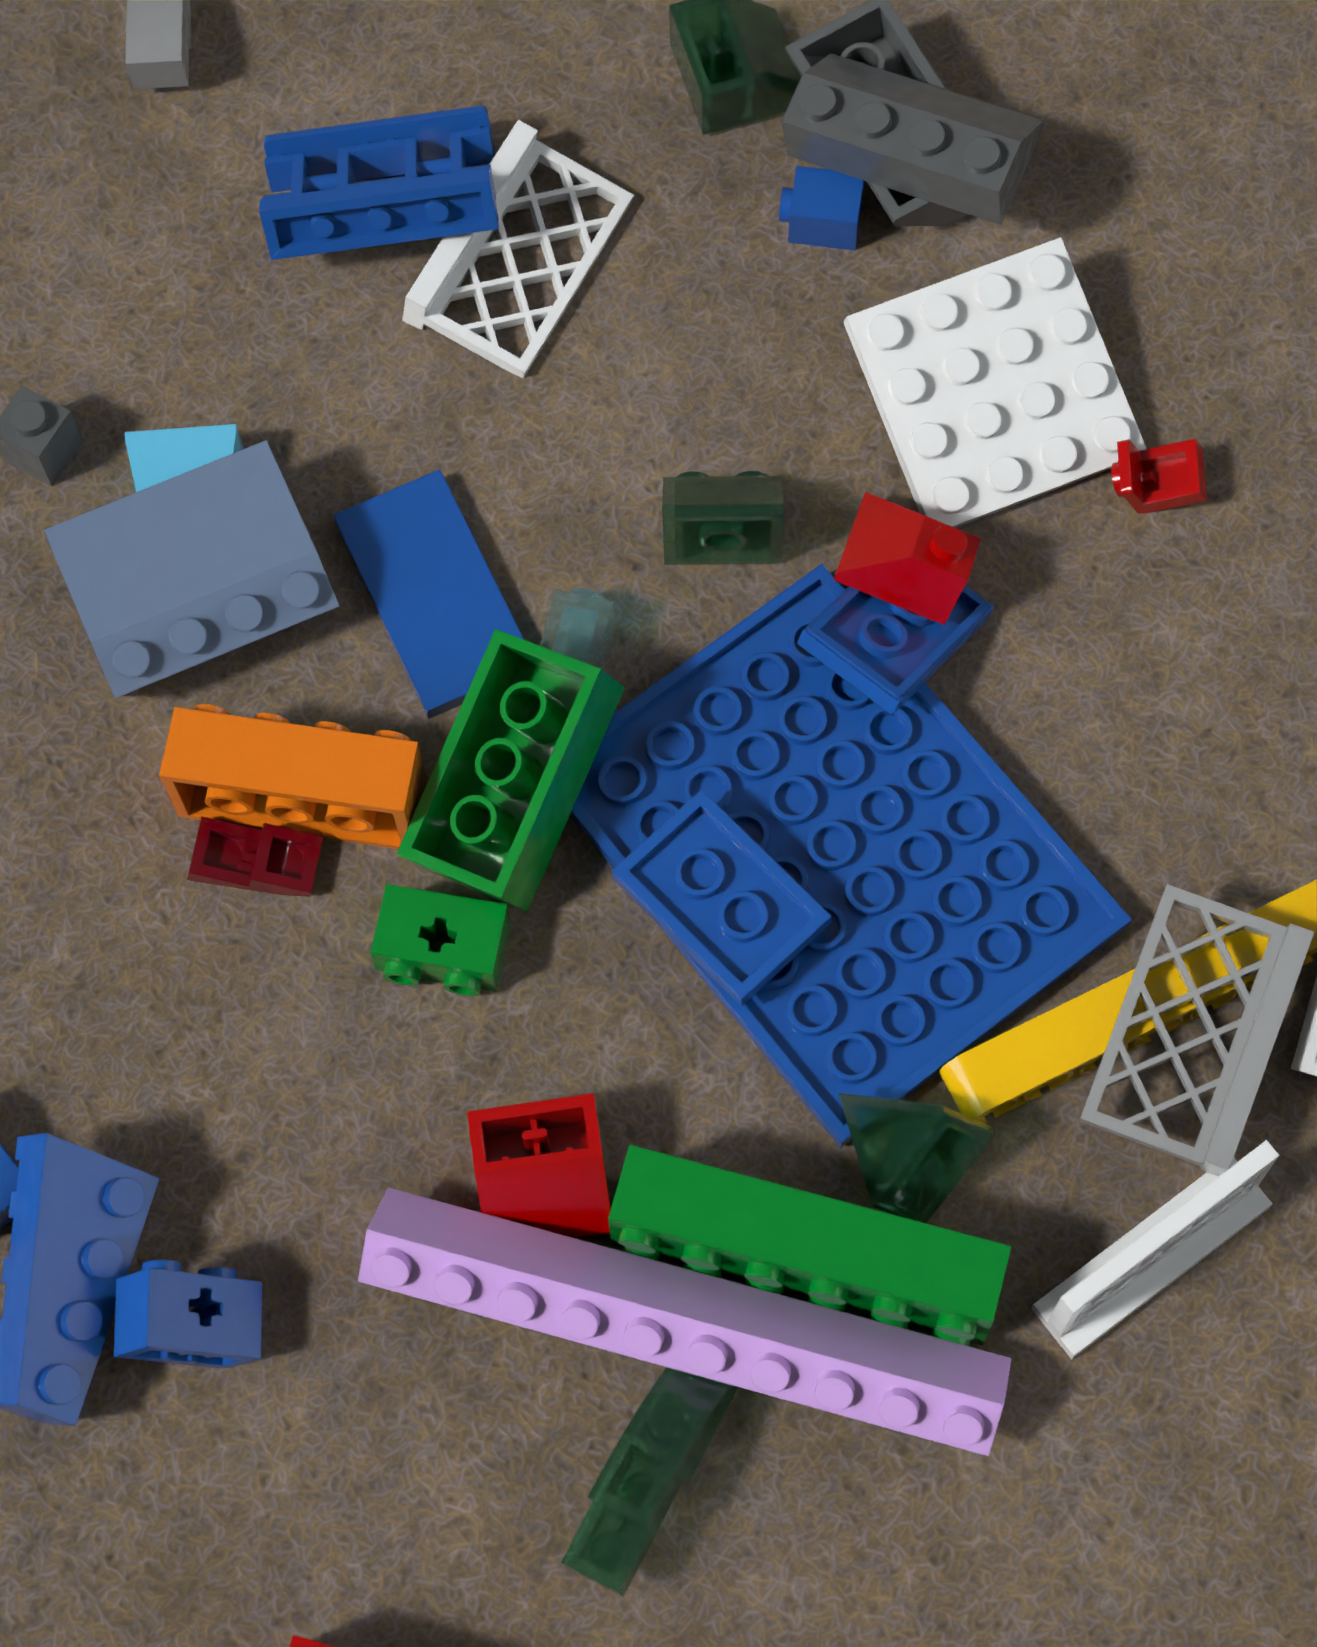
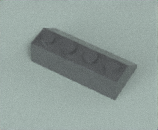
(878, 39)
(910, 136)

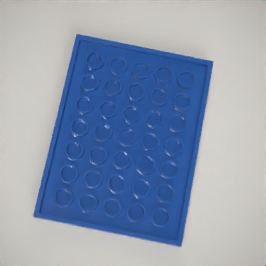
(901, 826)

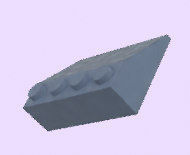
(191, 568)

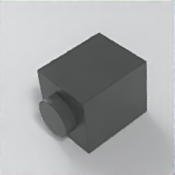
(38, 435)

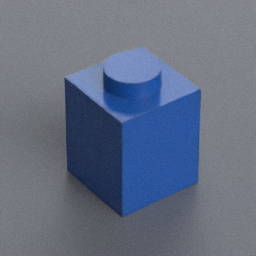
(822, 208)

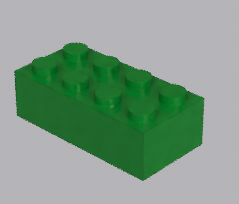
(511, 769)

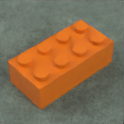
(292, 775)

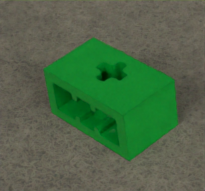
(418, 917)

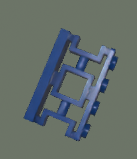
(336, 214)

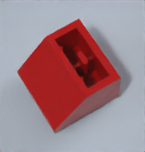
(542, 1165)

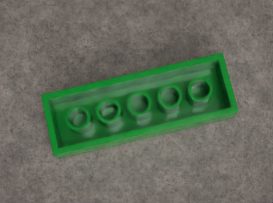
(808, 1246)

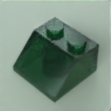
(722, 519)

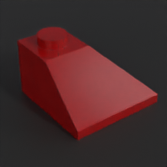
(906, 558)

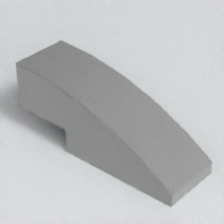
(158, 43)

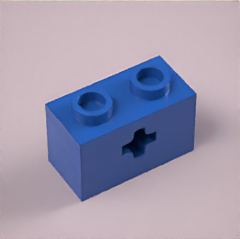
(188, 1316)

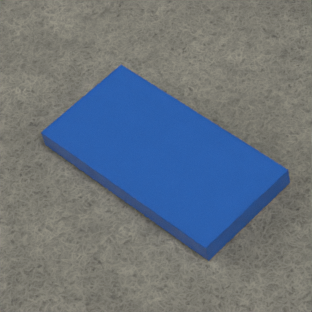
(427, 585)

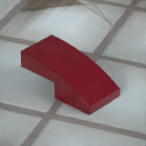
(255, 859)

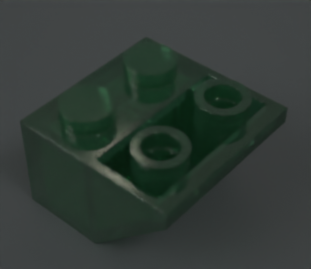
(732, 61)

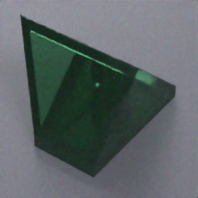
(912, 1151)

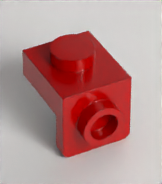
(1160, 475)

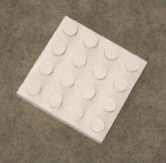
(994, 385)

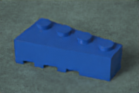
(69, 1243)

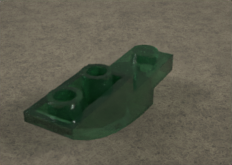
(644, 1476)

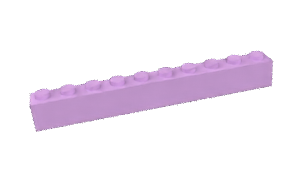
(686, 1320)

